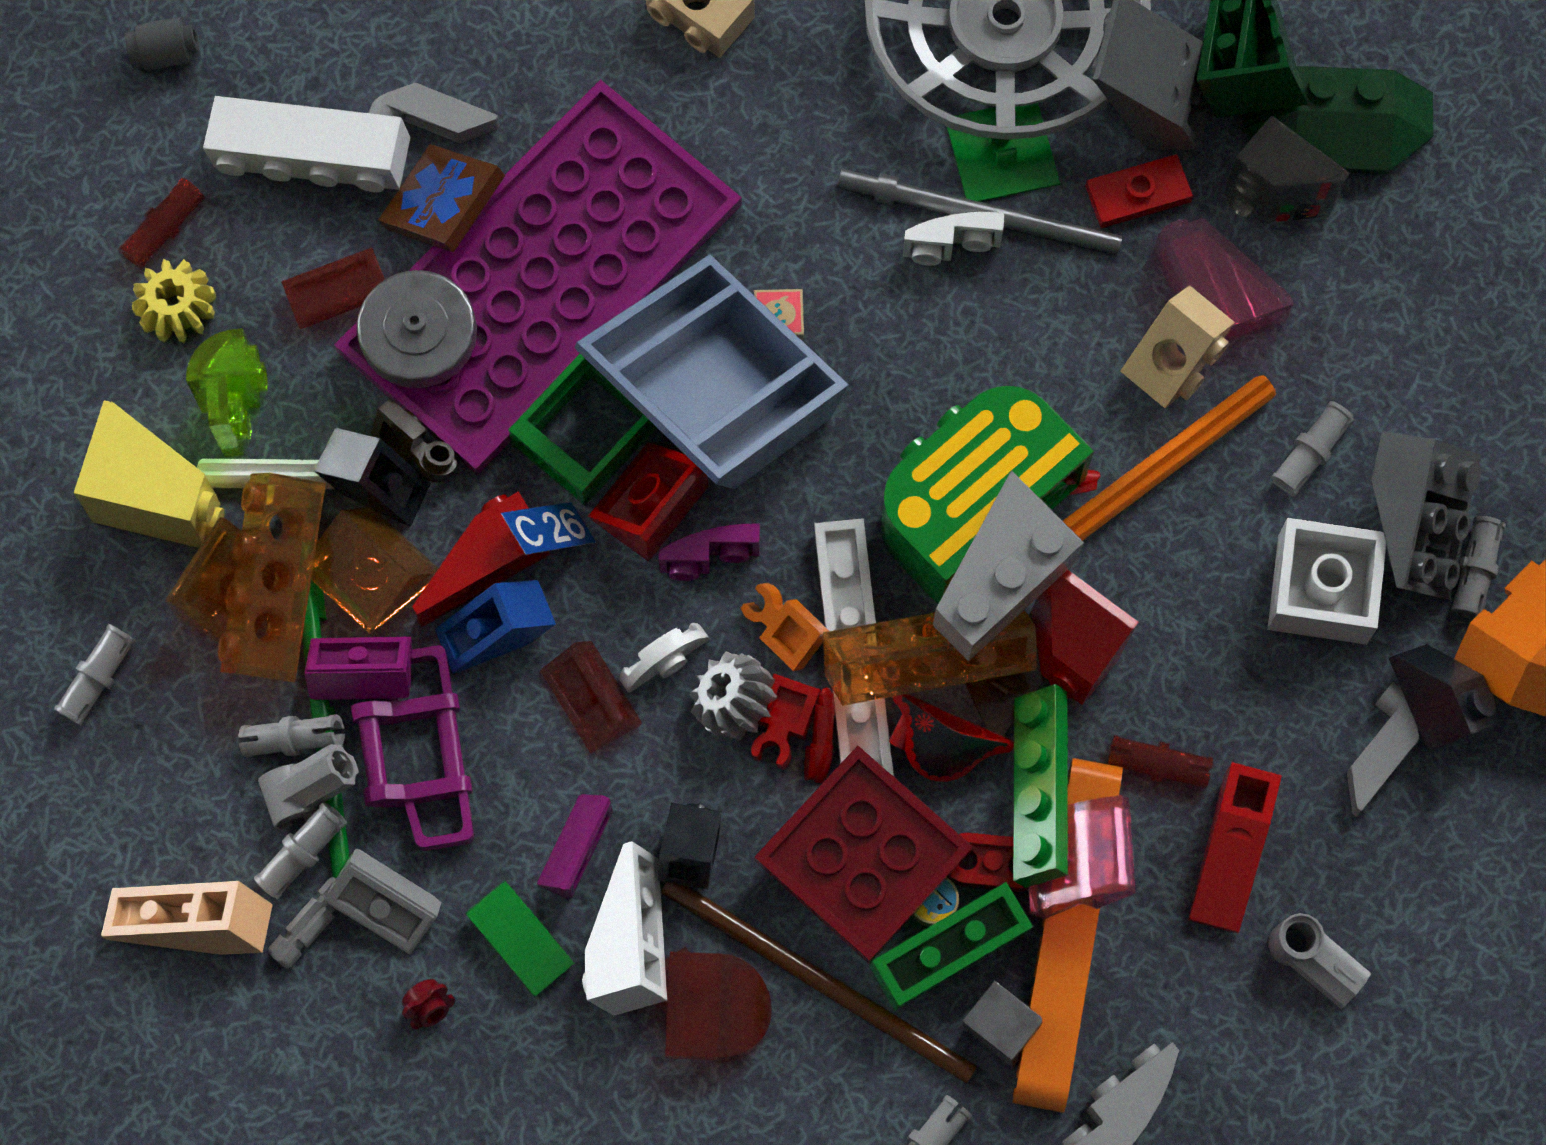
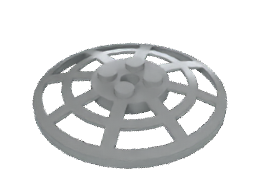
(998, 49)

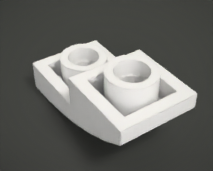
(934, 239)

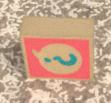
(786, 306)

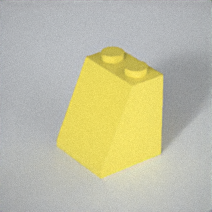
(143, 483)

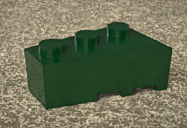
(1248, 59)

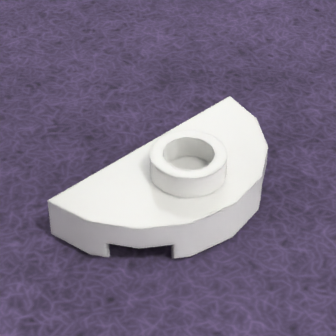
(663, 656)

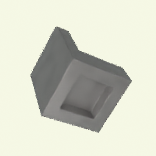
(1002, 1023)

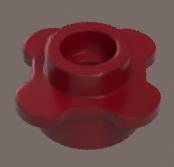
(426, 1003)

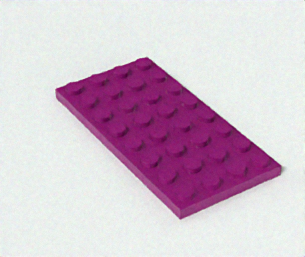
(559, 250)

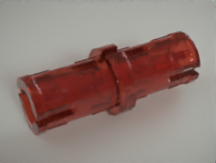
(161, 223)
(1160, 761)

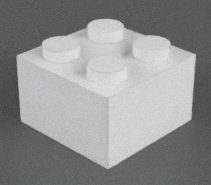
(1327, 581)

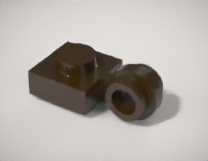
(406, 435)

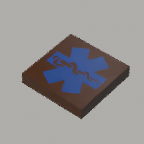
(441, 198)

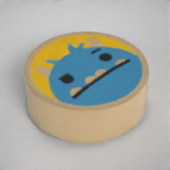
(939, 905)

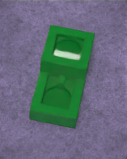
(519, 938)

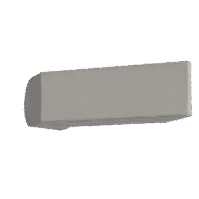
(436, 112)
(1385, 749)

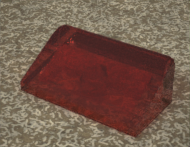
(590, 695)

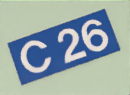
(548, 528)

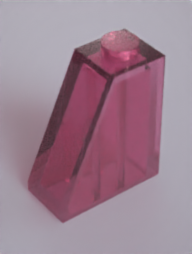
(1222, 274)

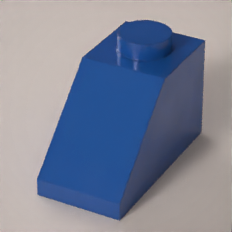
(495, 624)

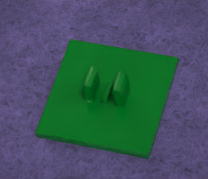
(999, 166)

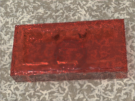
(333, 288)

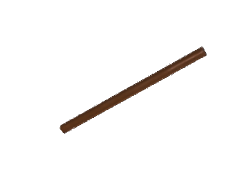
(820, 980)

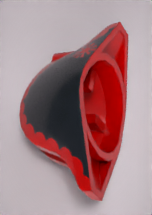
(941, 743)

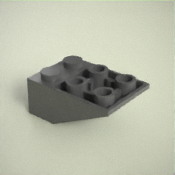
(1151, 77)
(1424, 508)

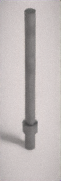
(887, 190)

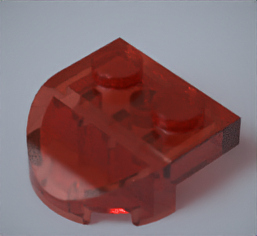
(714, 1007)

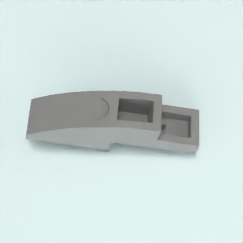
(1127, 1106)

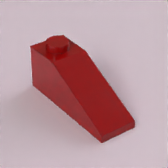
(480, 558)

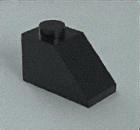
(372, 475)
(1444, 696)

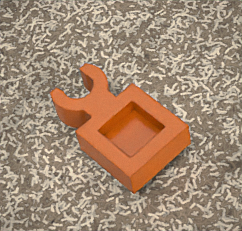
(790, 627)

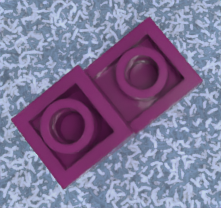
(691, 554)

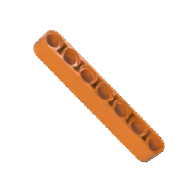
(1062, 972)

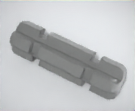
(303, 928)

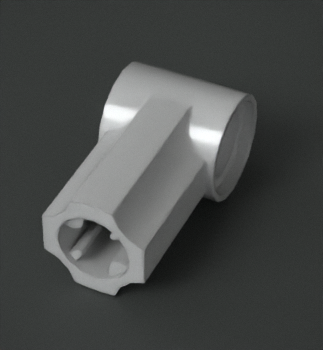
(301, 787)
(1322, 963)

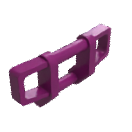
(455, 784)

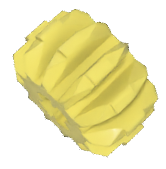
(192, 299)

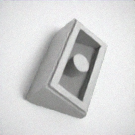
(383, 901)

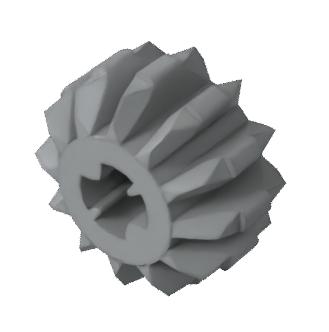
(733, 695)

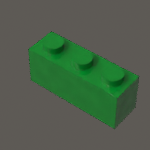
(950, 946)

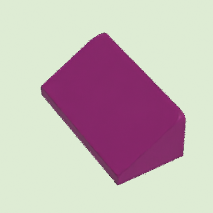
(359, 668)
(576, 845)

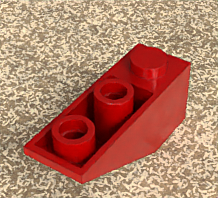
(1234, 846)

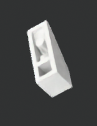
(627, 940)

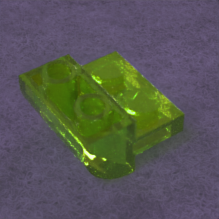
(225, 380)

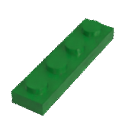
(1040, 786)

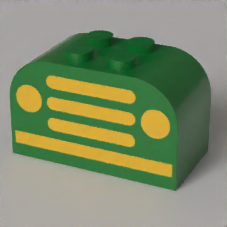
(954, 476)

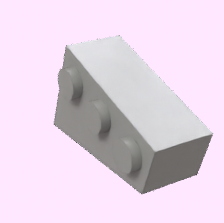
(1006, 568)

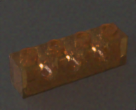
(291, 556)
(915, 657)

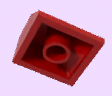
(1078, 635)

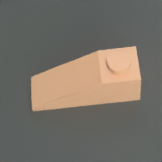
(190, 917)

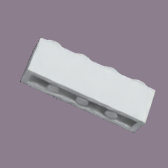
(307, 143)

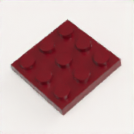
(863, 854)

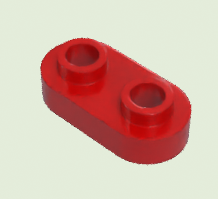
(992, 860)

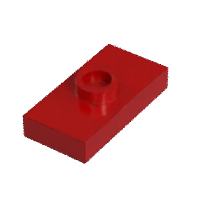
(1139, 191)

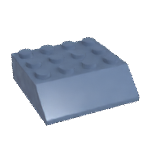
(716, 372)

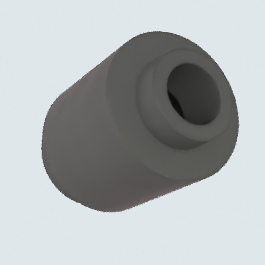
(161, 44)

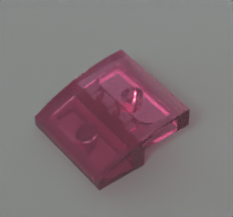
(1097, 859)

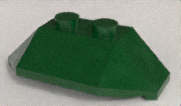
(1357, 117)

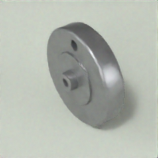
(416, 329)

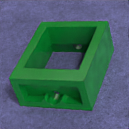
(551, 459)

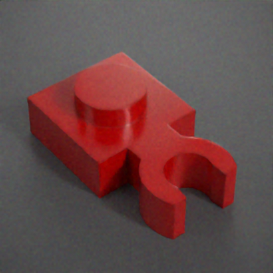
(790, 716)

